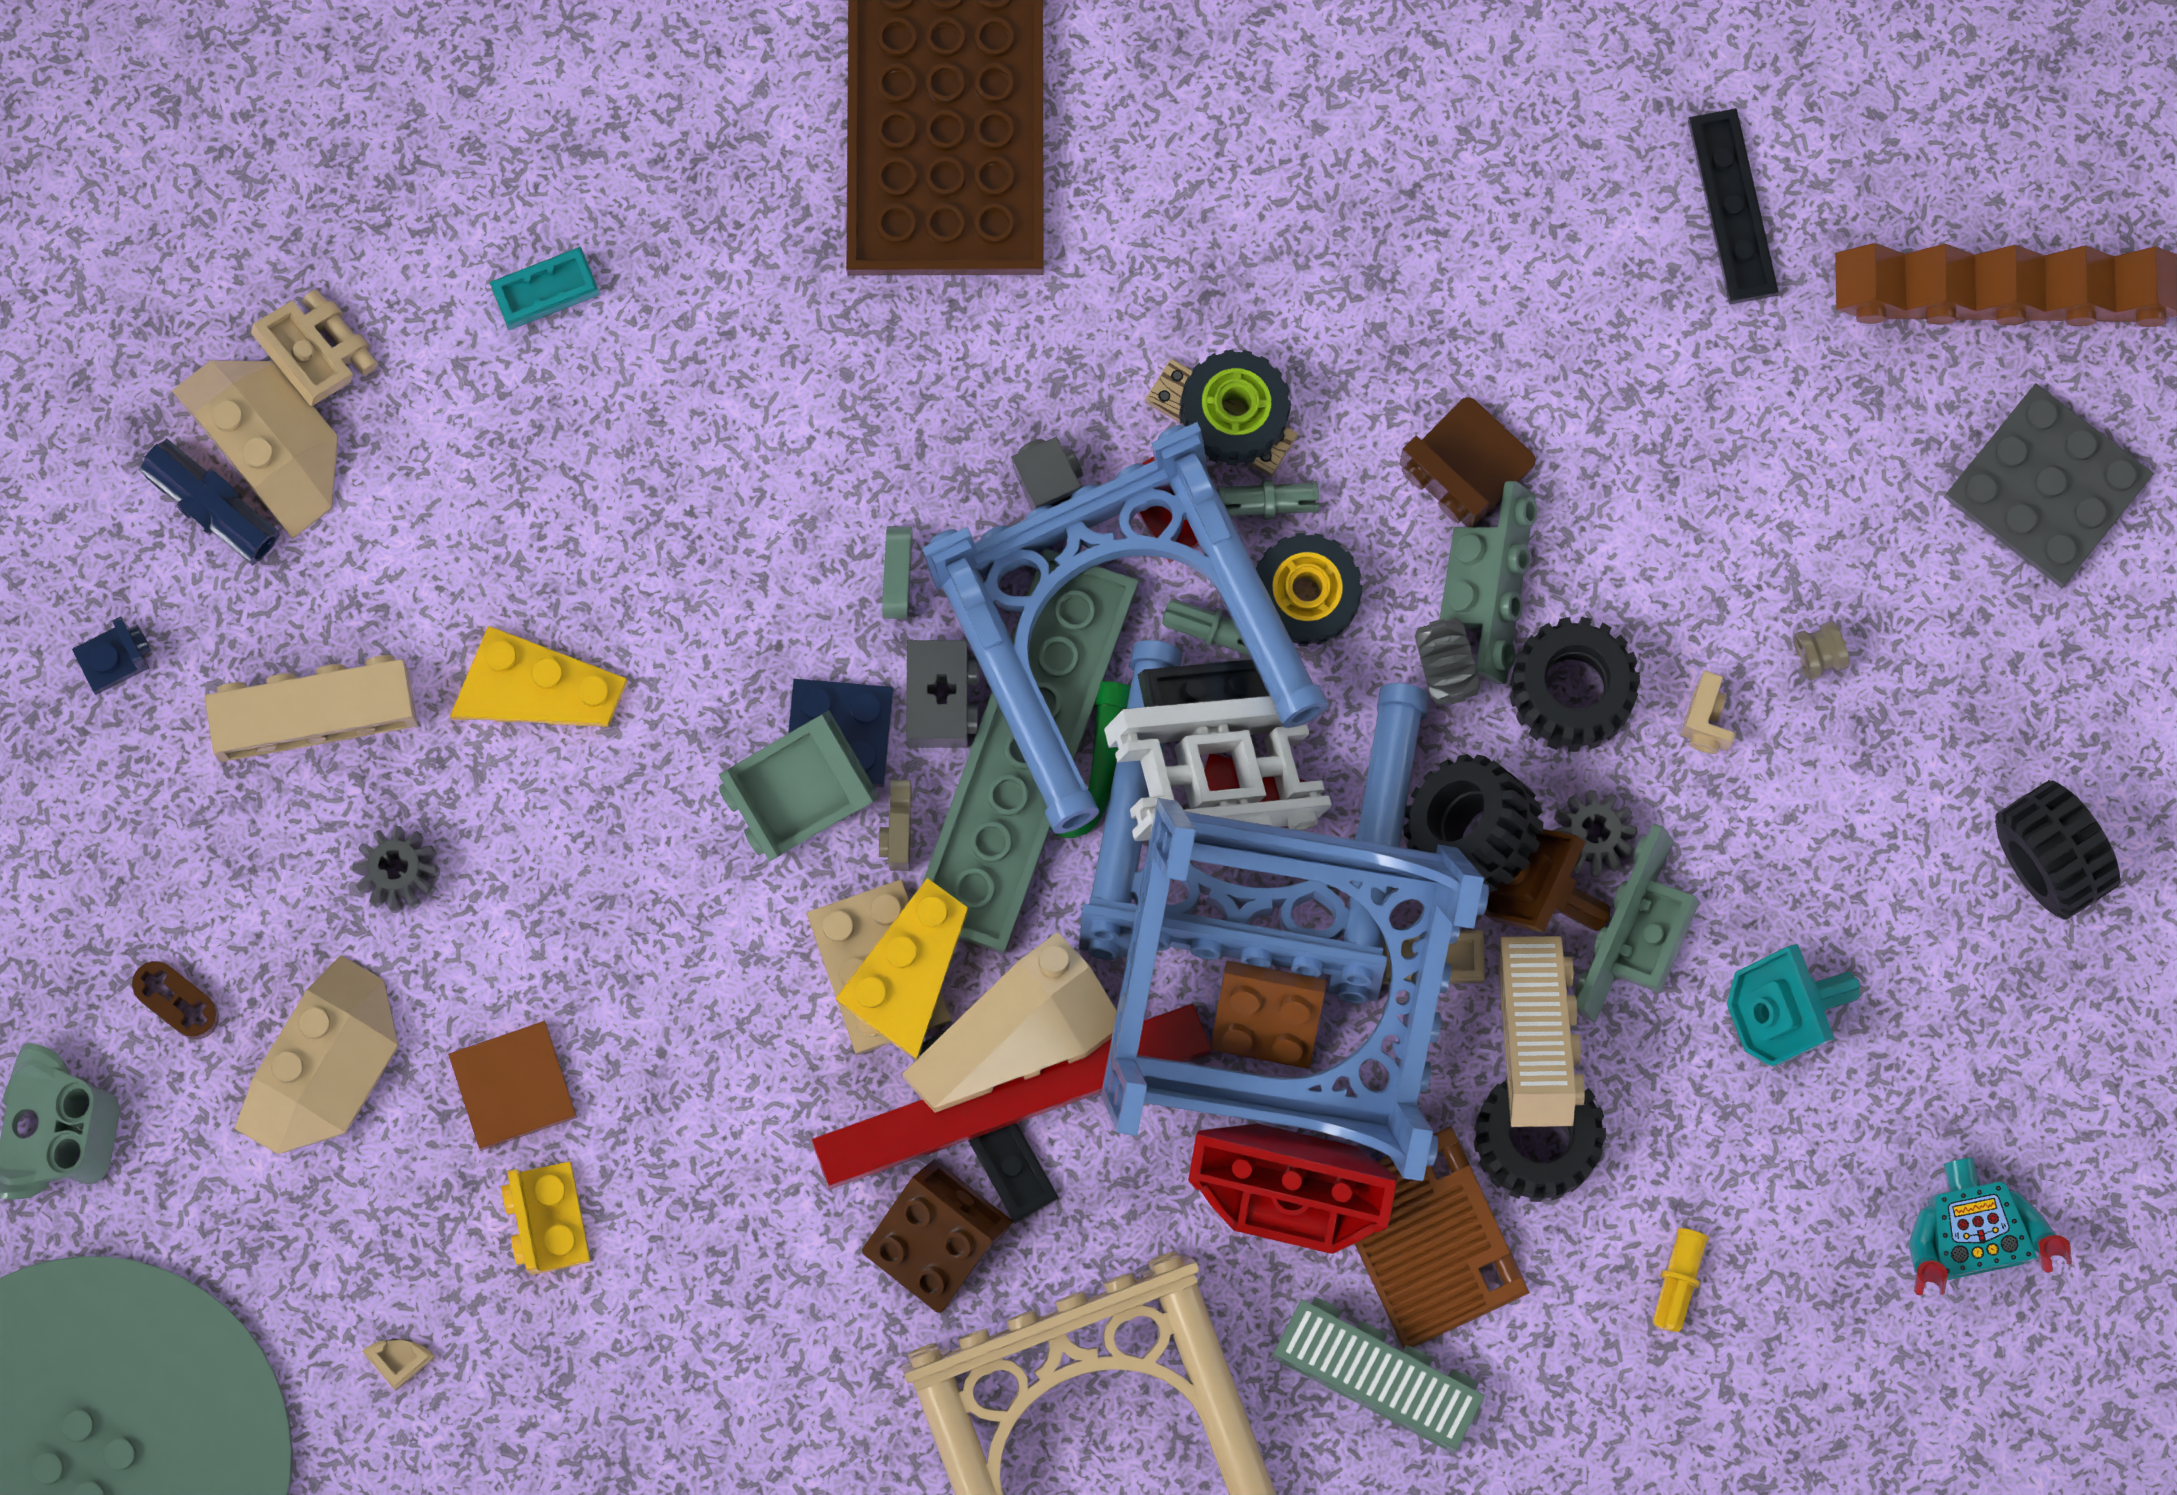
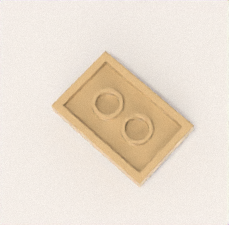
(847, 935)

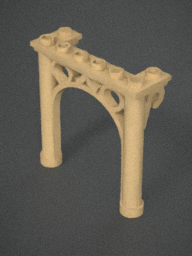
(1183, 1316)

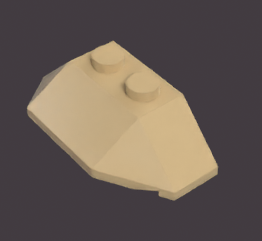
(267, 436)
(322, 1061)

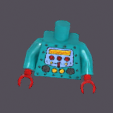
(1978, 1231)

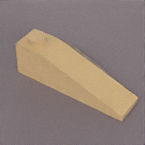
(1028, 1020)

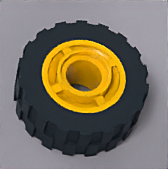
(1329, 568)

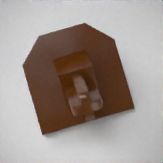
(1547, 889)

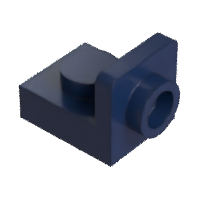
(113, 656)

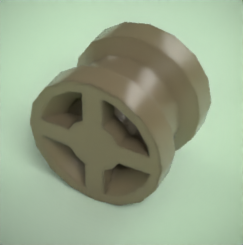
(1821, 650)

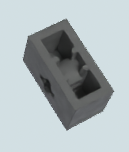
(933, 723)

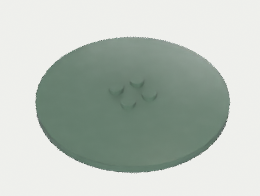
(133, 1387)

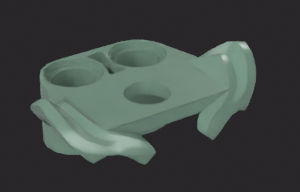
(43, 1085)

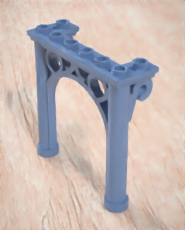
(1178, 467)
(1354, 963)

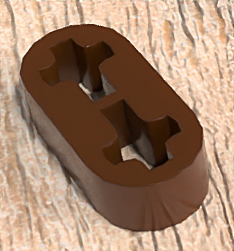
(167, 1009)

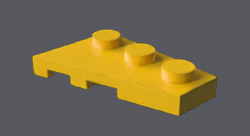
(535, 684)
(906, 969)

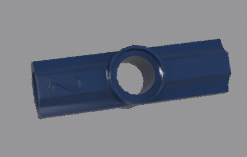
(209, 501)

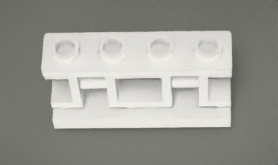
(1210, 730)

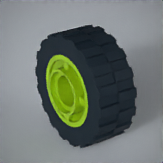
(1239, 378)

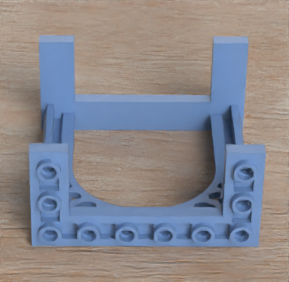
(1380, 1119)

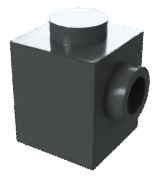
(1046, 472)

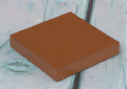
(512, 1085)

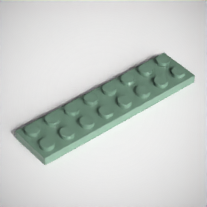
(997, 810)

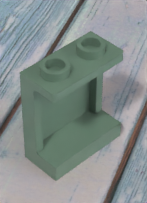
(797, 786)

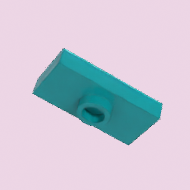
(544, 288)

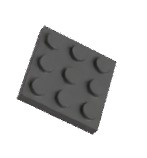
(2048, 485)

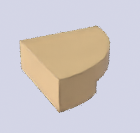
(398, 1360)

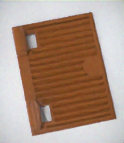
(1434, 1250)

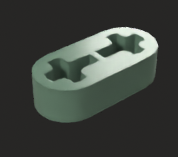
(897, 572)

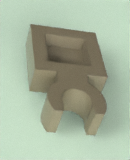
(896, 839)

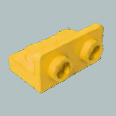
(547, 1218)

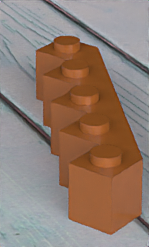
(2007, 285)

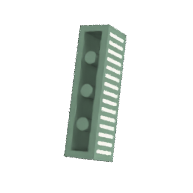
(1378, 1375)

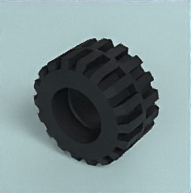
(1566, 724)
(1456, 796)
(2057, 849)
(1534, 1178)

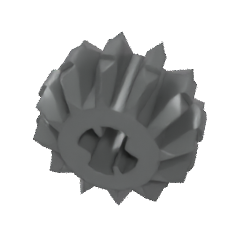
(1447, 661)
(1612, 831)
(379, 880)

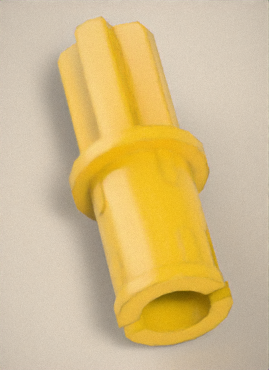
(1679, 1279)

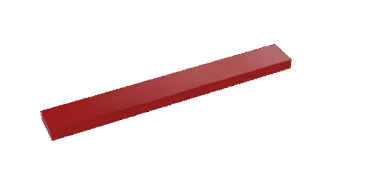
(919, 1131)

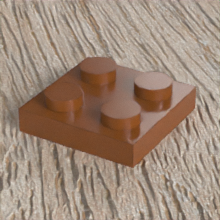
(1268, 1014)

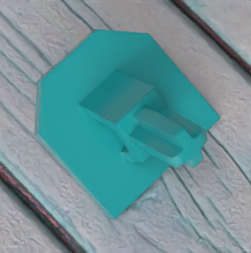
(1783, 1008)

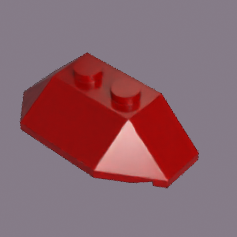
(1292, 1186)

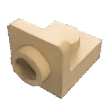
(1706, 706)

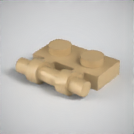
(305, 355)

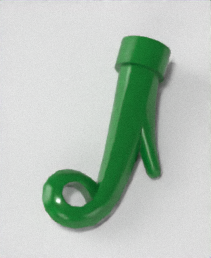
(1109, 703)

